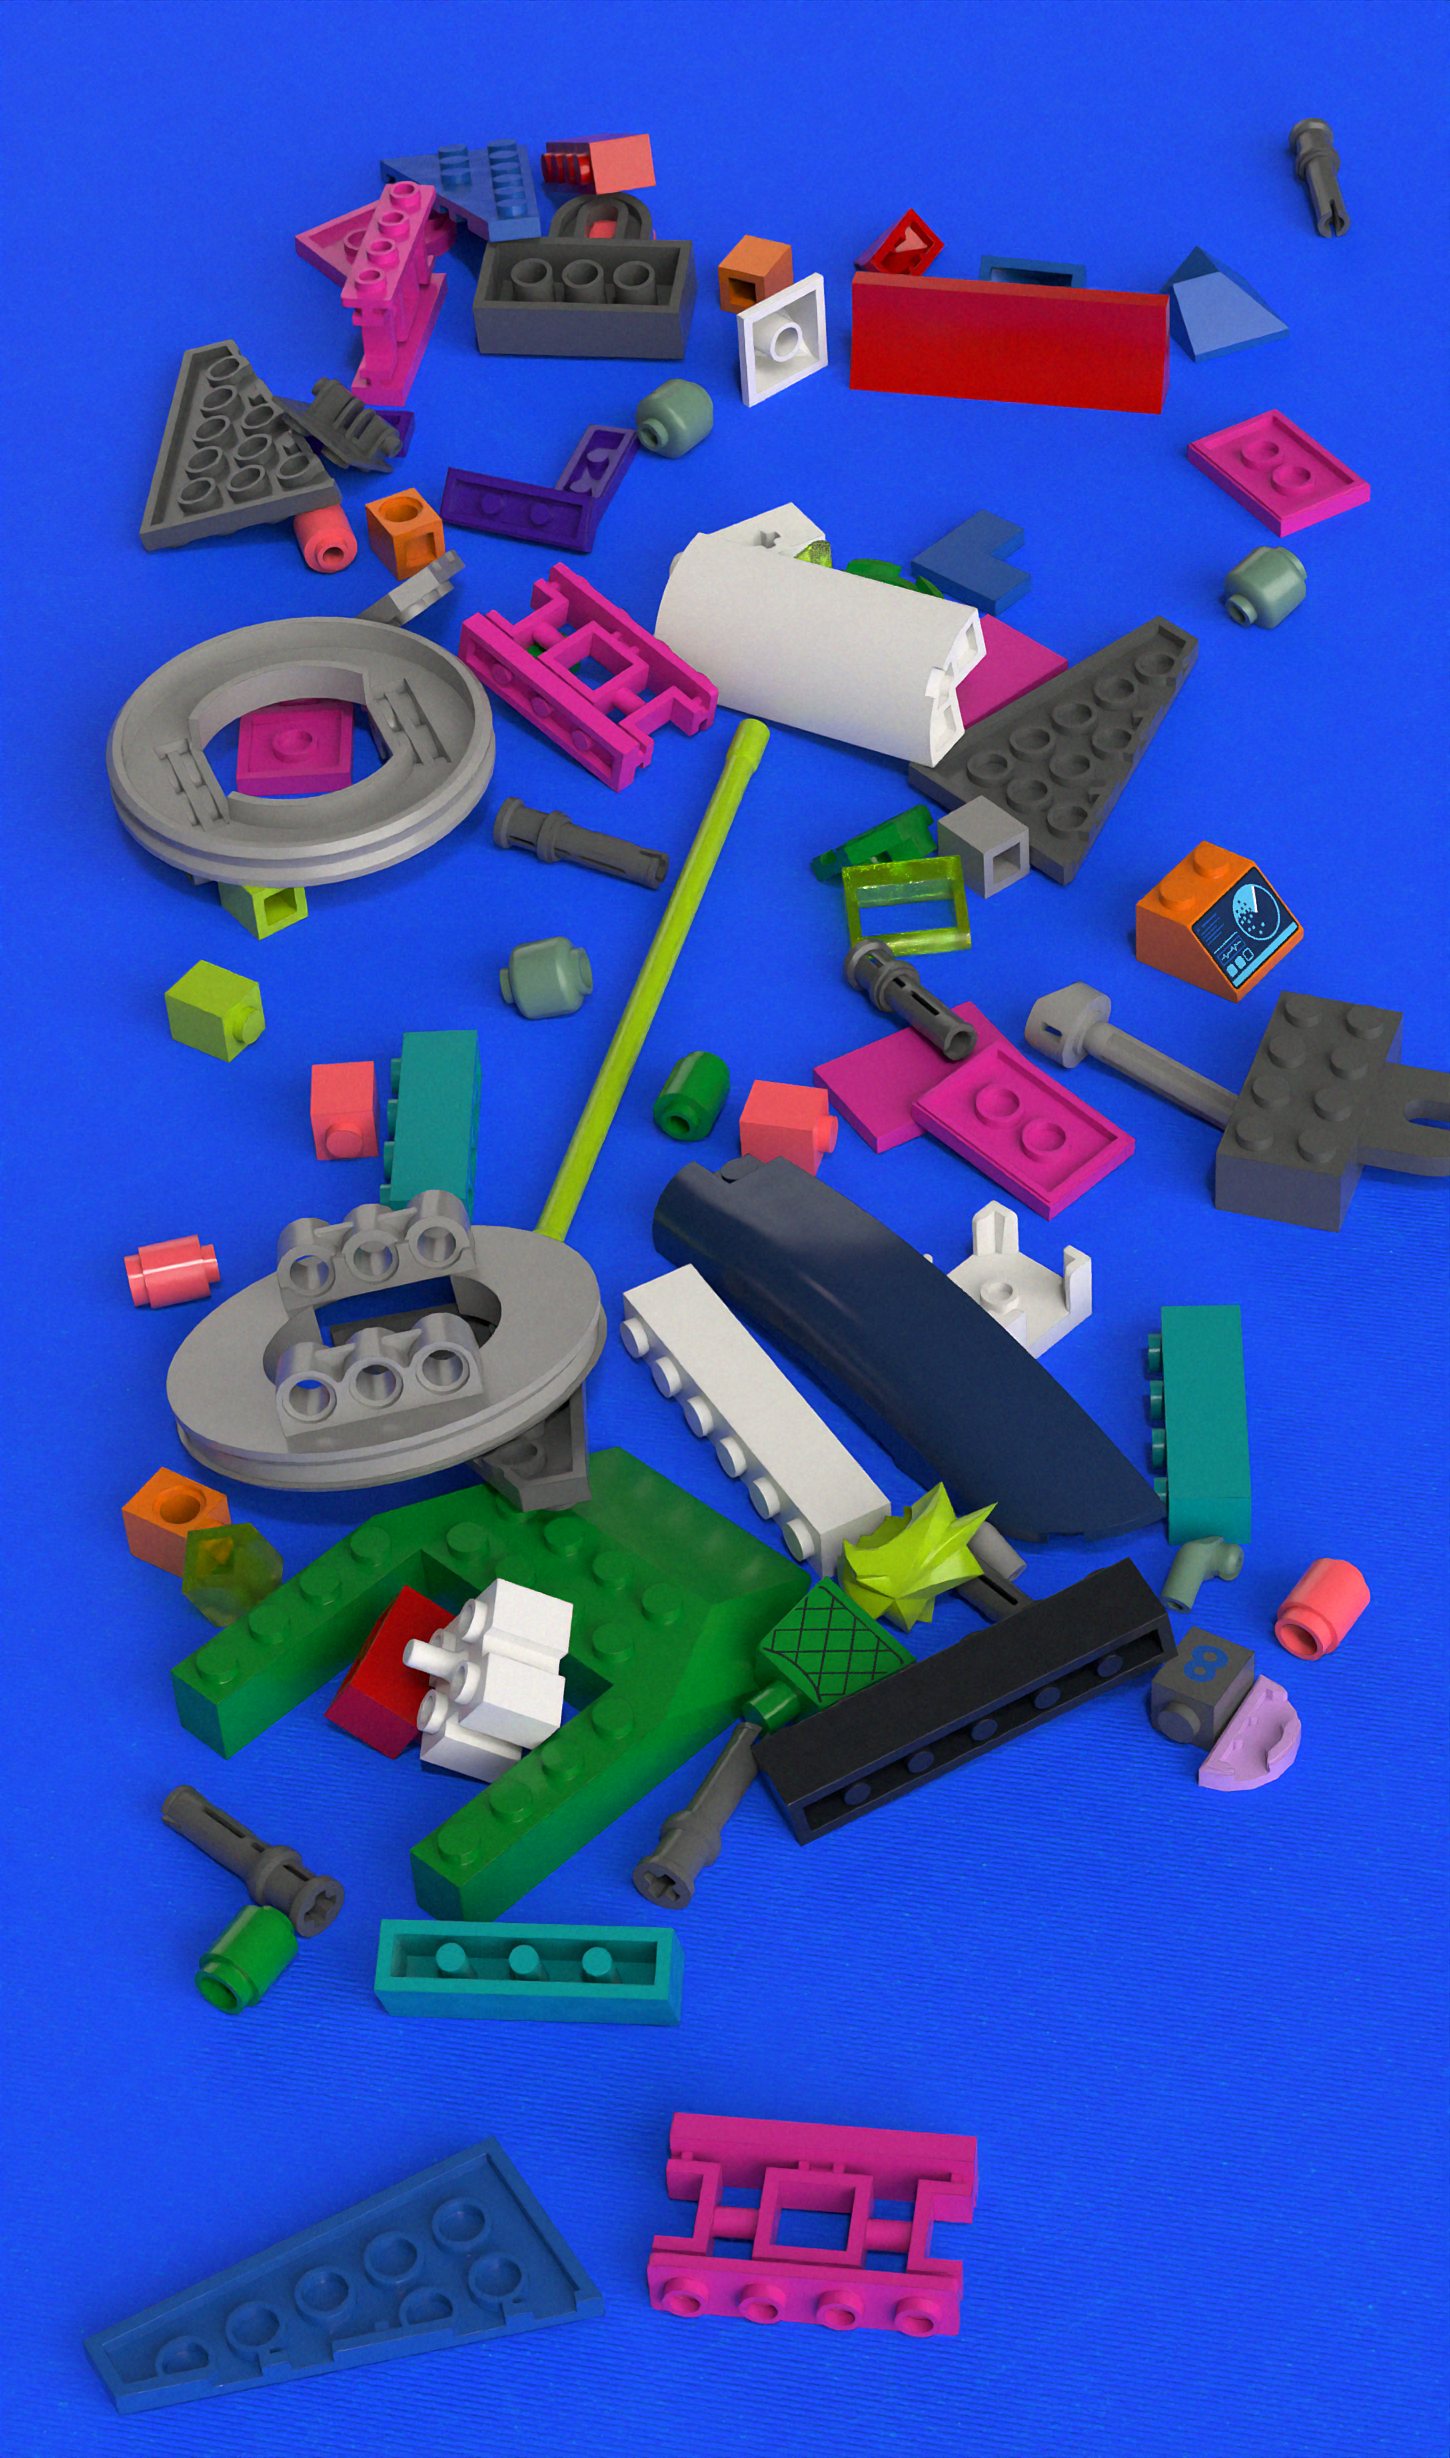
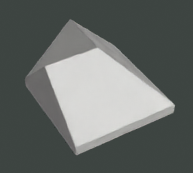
(782, 339)

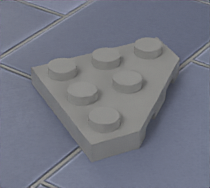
(416, 592)

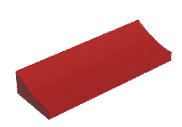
(1010, 342)

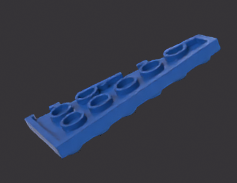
(477, 186)
(398, 2275)

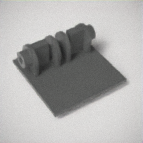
(344, 428)

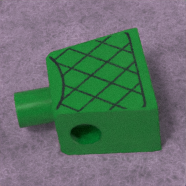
(819, 1656)

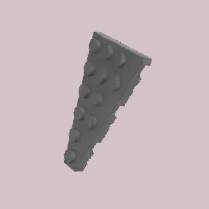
(228, 456)
(1068, 744)
(534, 1470)

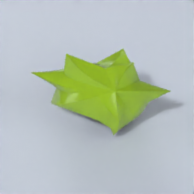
(911, 1560)

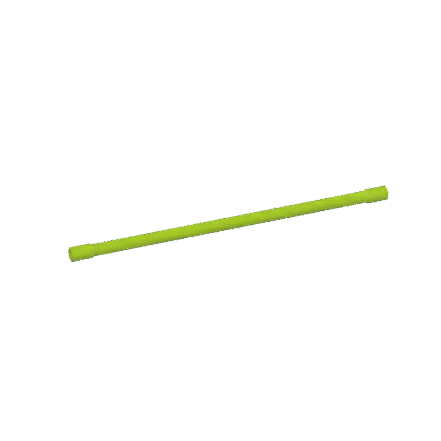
(575, 1170)

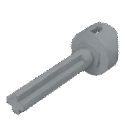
(1082, 1019)

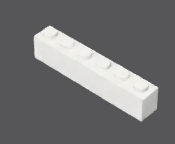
(752, 1417)

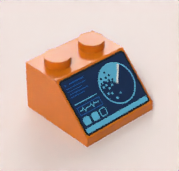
(1215, 923)

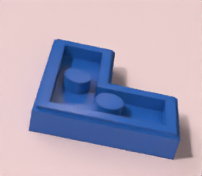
(971, 566)

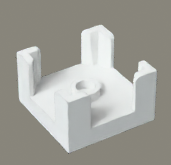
(1018, 1291)

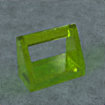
(904, 884)

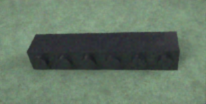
(965, 1700)

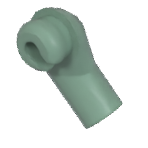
(1196, 1563)

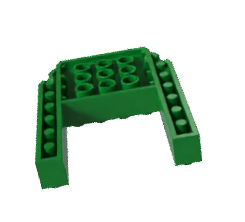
(654, 1659)

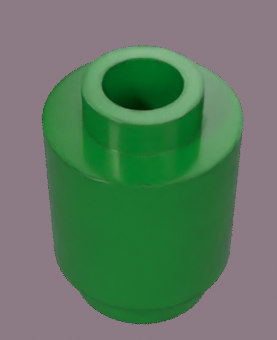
(692, 1096)
(246, 1958)

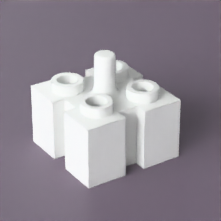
(492, 1680)

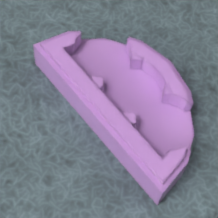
(1256, 1742)

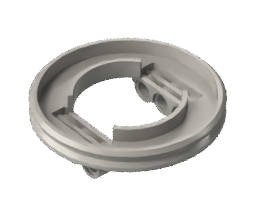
(422, 713)
(360, 1430)

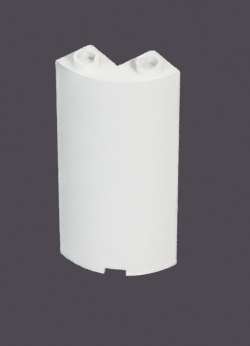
(822, 647)

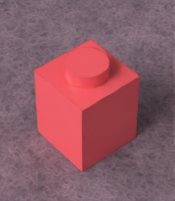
(345, 1110)
(788, 1124)

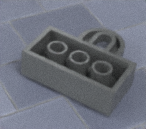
(586, 292)
(1324, 1106)

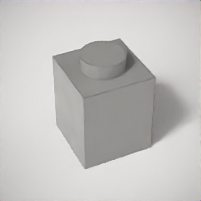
(989, 843)

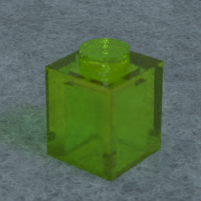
(229, 1571)

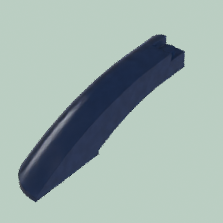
(903, 1350)

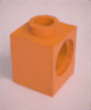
(405, 533)
(165, 1512)

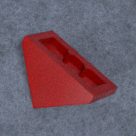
(903, 248)

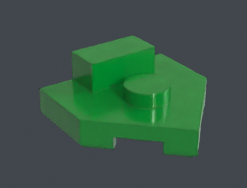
(902, 836)

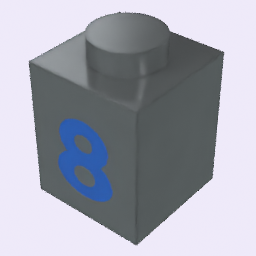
(1201, 1688)

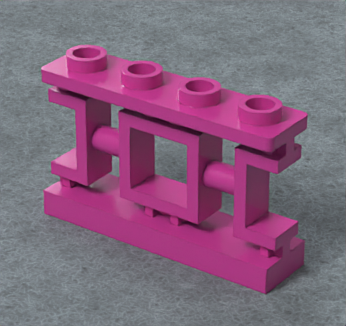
(394, 294)
(561, 702)
(817, 2171)

